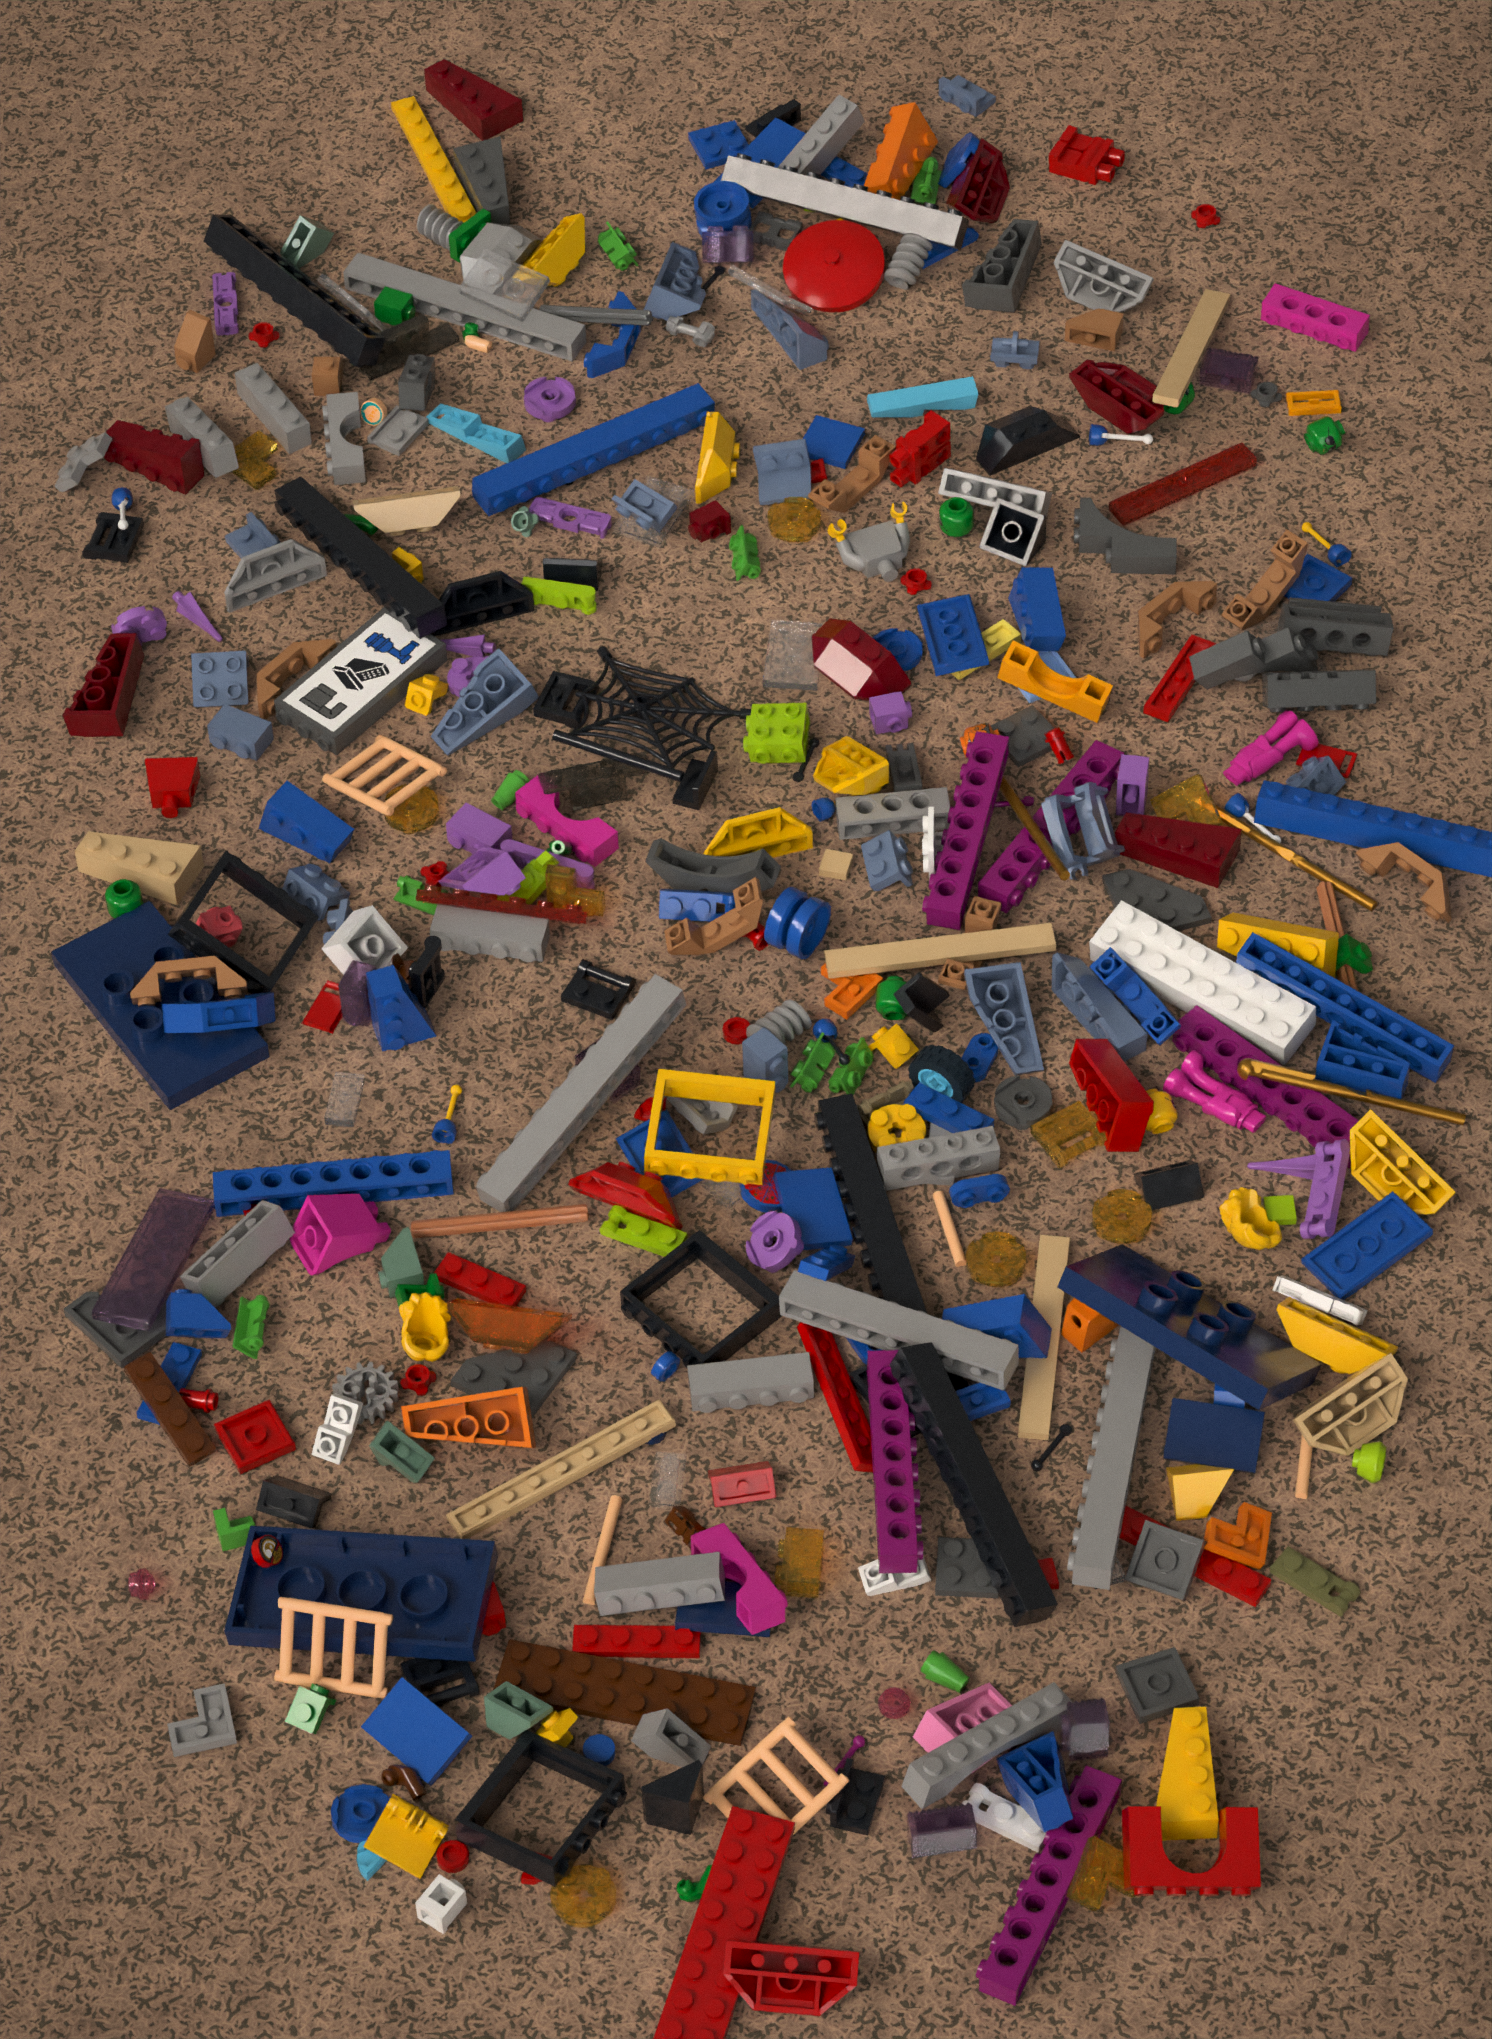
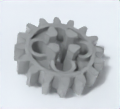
(379, 1383)

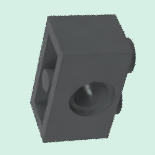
(416, 382)

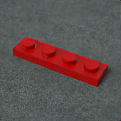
(1175, 682)
(636, 1641)

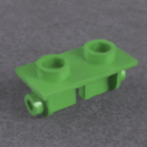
(926, 182)
(621, 254)
(744, 554)
(408, 892)
(817, 1054)
(849, 1076)
(250, 1325)

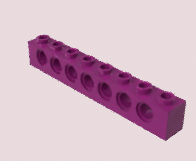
(967, 830)
(1023, 860)
(1298, 1107)
(894, 1554)
(1009, 1981)

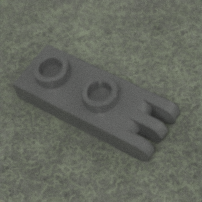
(903, 768)

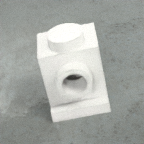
(440, 1892)

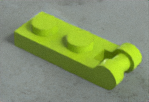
(562, 594)
(641, 1232)

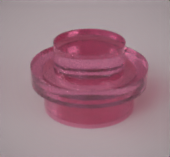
(141, 1584)
(894, 1703)

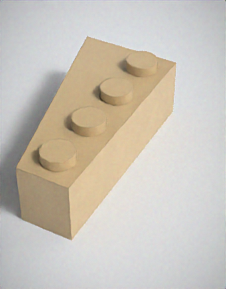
(157, 866)

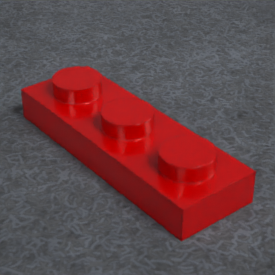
(479, 1281)

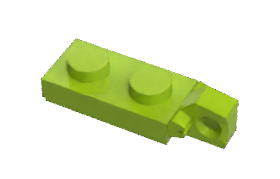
(535, 878)

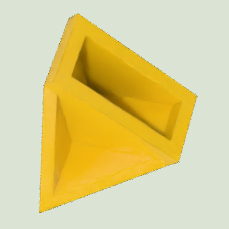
(1195, 1489)

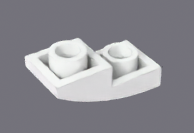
(338, 1428)
(879, 1583)

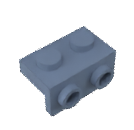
(645, 505)
(886, 861)
(314, 889)

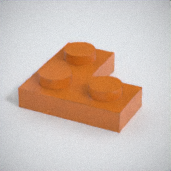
(850, 992)
(1245, 1541)

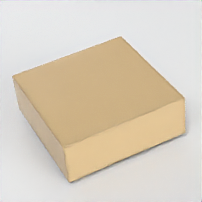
(835, 864)

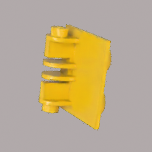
(406, 1836)

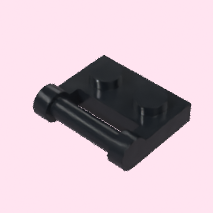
(119, 542)
(557, 696)
(427, 971)
(596, 997)
(430, 1673)

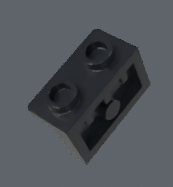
(857, 1801)

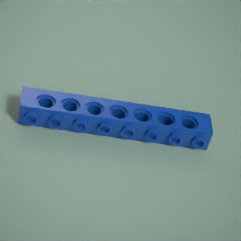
(1348, 1007)
(372, 1177)

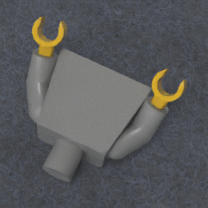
(874, 548)

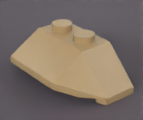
(408, 510)
(1355, 1408)

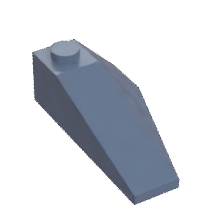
(677, 285)
(795, 335)
(488, 701)
(1005, 1009)

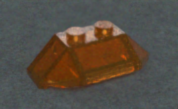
(506, 1324)

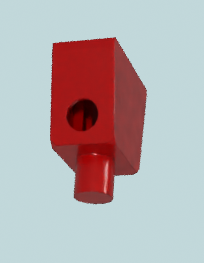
(172, 783)

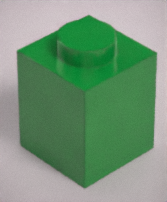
(394, 306)

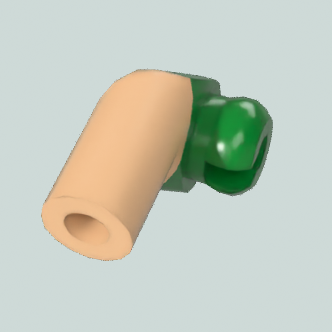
(473, 340)

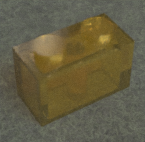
(801, 1562)

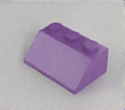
(486, 872)

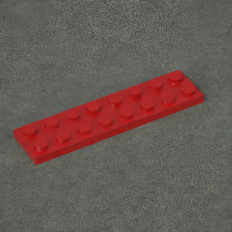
(729, 1909)

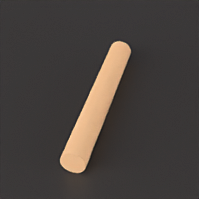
(949, 1228)
(1303, 1469)

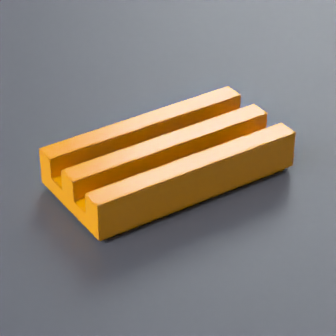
(1313, 406)

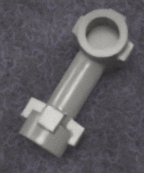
(701, 335)

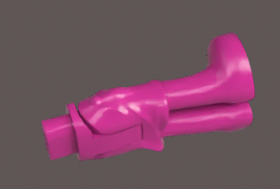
(1261, 756)
(1227, 1104)

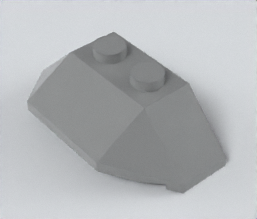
(503, 239)
(1099, 280)
(272, 573)

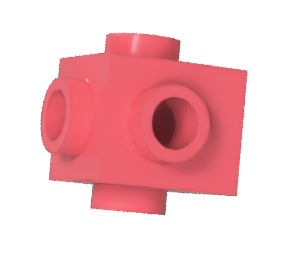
(221, 924)

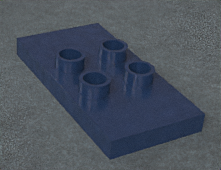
(109, 965)
(1190, 1326)
(428, 1584)

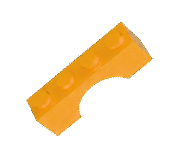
(1027, 671)

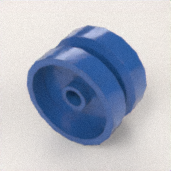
(722, 205)
(797, 922)

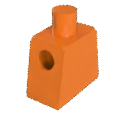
(1084, 1325)

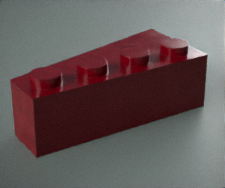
(472, 100)
(156, 456)
(109, 689)
(1180, 846)

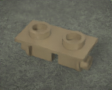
(894, 1095)

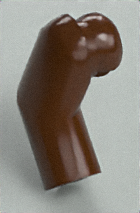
(406, 1777)

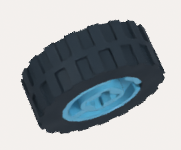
(943, 1072)

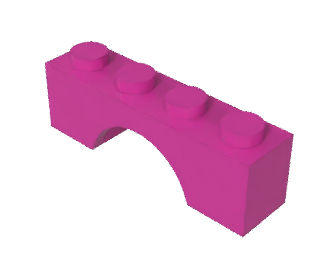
(590, 839)
(758, 1601)

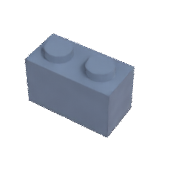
(240, 732)
(765, 1058)

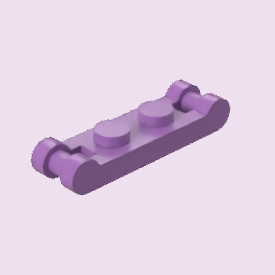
(524, 853)
(1326, 1189)

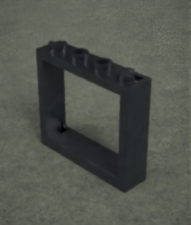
(204, 944)
(728, 1269)
(505, 1776)

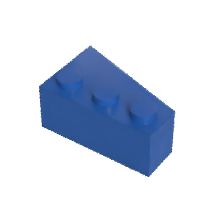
(1008, 1319)

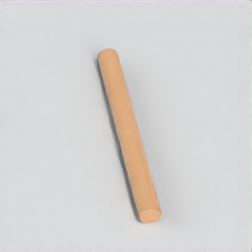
(603, 1545)

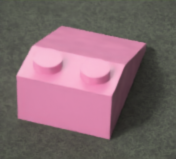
(958, 1716)

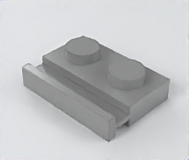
(398, 430)

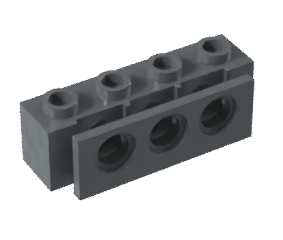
(1338, 625)

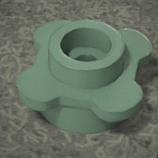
(518, 521)

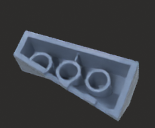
(1096, 1006)

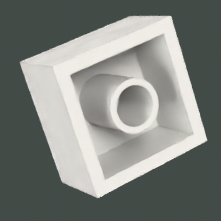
(364, 939)

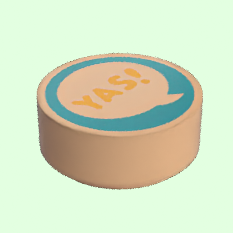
(373, 411)

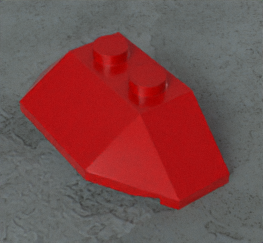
(634, 1192)
(790, 1975)

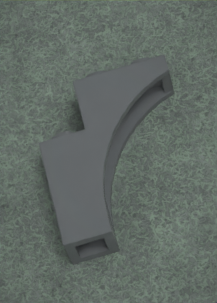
(1124, 549)
(1251, 655)
(698, 871)

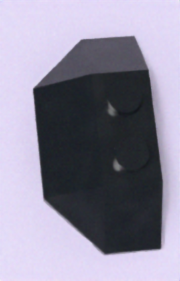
(1021, 438)
(483, 601)

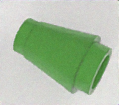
(506, 792)
(944, 1671)

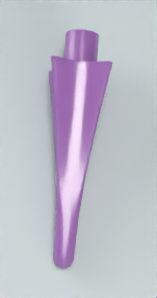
(190, 609)
(472, 646)
(1298, 1167)

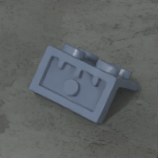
(783, 471)
(220, 678)

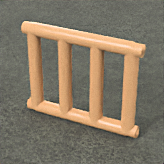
(370, 798)
(350, 1616)
(763, 1751)

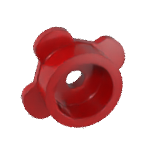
(1205, 216)
(263, 334)
(915, 581)
(429, 873)
(418, 1372)

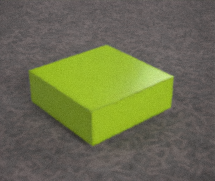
(1280, 1209)

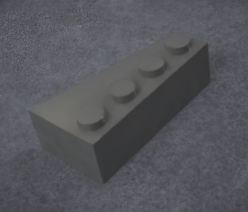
(483, 177)
(1319, 688)

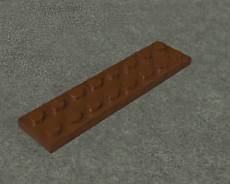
(627, 1690)

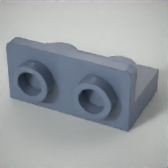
(965, 95)
(251, 537)
(1318, 776)

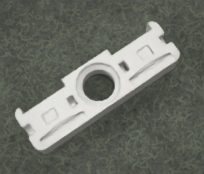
(1320, 1300)

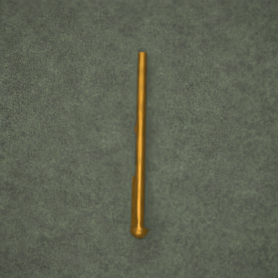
(1034, 830)
(1297, 860)
(1306, 1080)

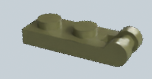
(1314, 1581)

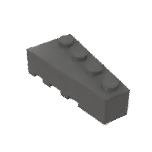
(1004, 273)

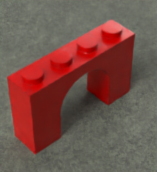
(1150, 1869)

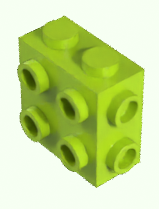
(777, 733)

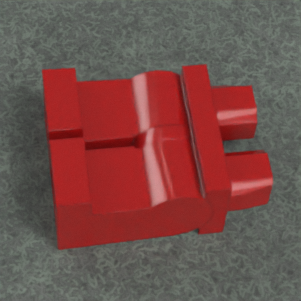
(1085, 157)
(921, 450)

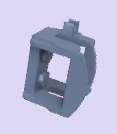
(1094, 824)

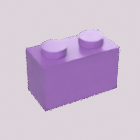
(1132, 784)
(475, 829)

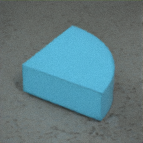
(368, 1861)

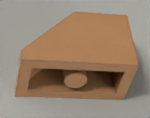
(1095, 329)
(194, 342)
(327, 375)

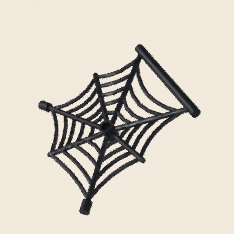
(640, 712)

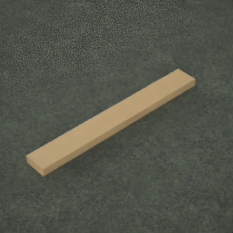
(1191, 348)
(936, 950)
(1041, 1372)
(561, 1470)

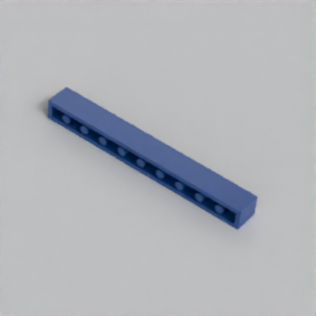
(591, 450)
(1372, 825)

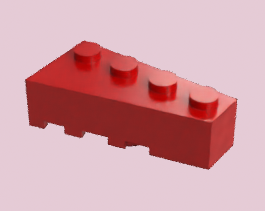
(1112, 1093)

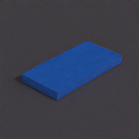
(772, 145)
(952, 635)
(1367, 1246)

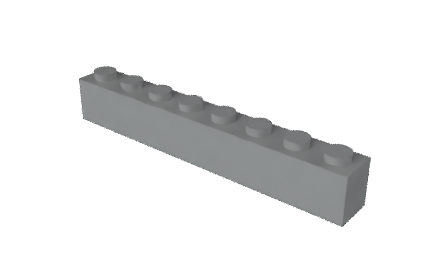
(893, 1326)

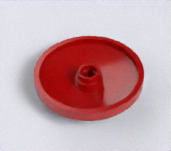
(834, 266)

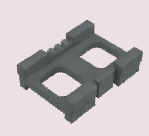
(777, 224)

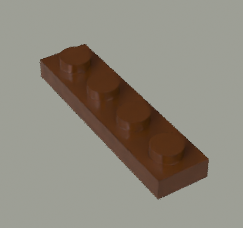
(169, 1409)

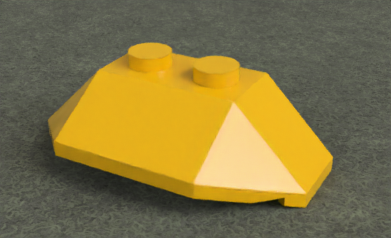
(560, 250)
(716, 458)
(851, 768)
(769, 830)
(1388, 1164)
(1330, 1339)

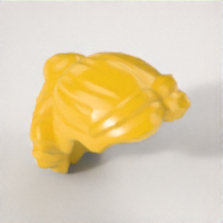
(1248, 1220)
(424, 1327)

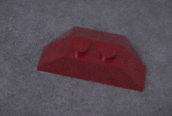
(981, 185)
(1117, 394)
(856, 661)

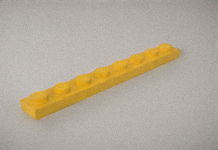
(432, 159)

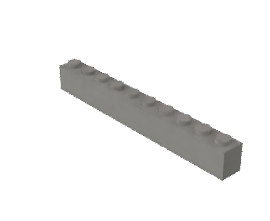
(443, 301)
(581, 1095)
(1113, 1461)

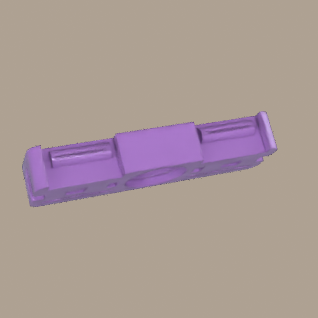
(225, 291)
(586, 519)

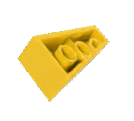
(1310, 944)
(1187, 1779)

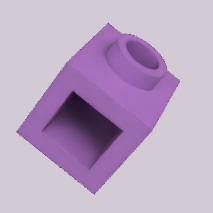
(889, 712)

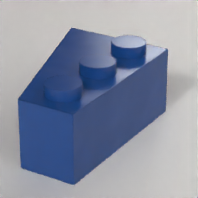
(1038, 609)
(305, 823)
(395, 1010)
(1358, 1065)
(1038, 1781)

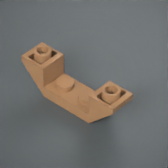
(871, 468)
(1272, 586)
(1193, 595)
(284, 665)
(1383, 857)
(981, 916)
(690, 939)
(149, 992)

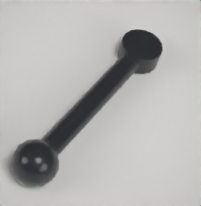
(719, 270)
(798, 776)
(1065, 1430)

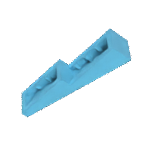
(912, 401)
(470, 429)

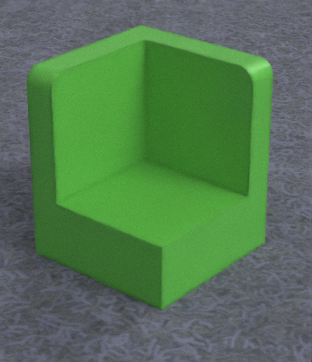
(234, 1532)

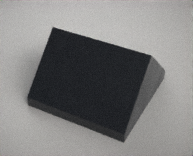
(1014, 532)
(573, 571)
(674, 1799)

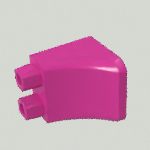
(335, 1230)

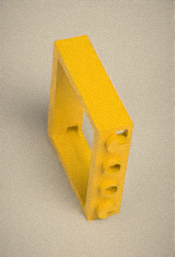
(718, 1089)

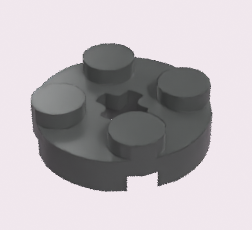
(1019, 1115)

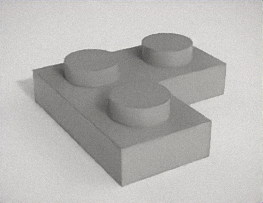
(79, 458)
(208, 1731)

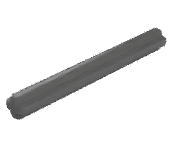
(601, 315)

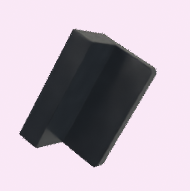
(788, 113)
(696, 782)
(919, 1000)
(1170, 1184)
(291, 1500)

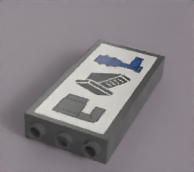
(358, 682)

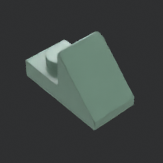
(401, 1452)

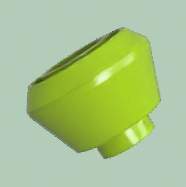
(1370, 1461)

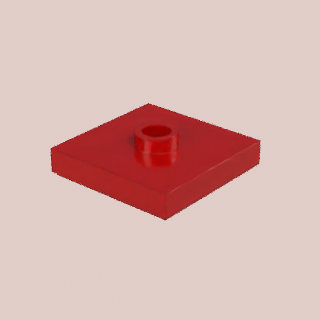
(254, 1436)

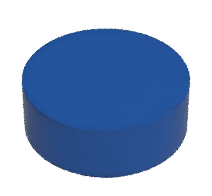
(665, 1366)
(599, 1749)

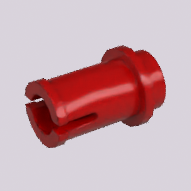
(1058, 744)
(203, 1400)

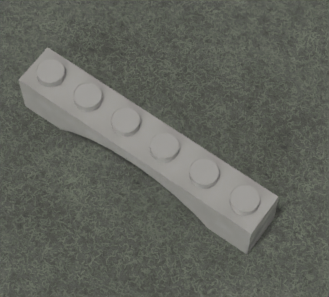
(949, 1764)

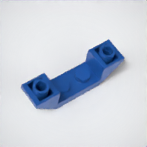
(608, 358)
(1136, 996)
(219, 1015)

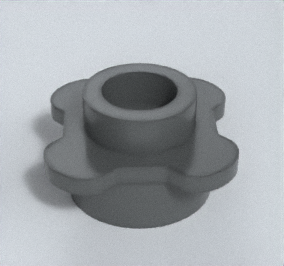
(1266, 394)

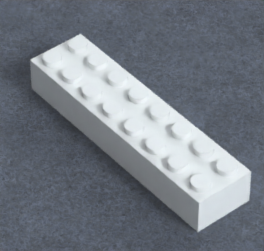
(1194, 975)

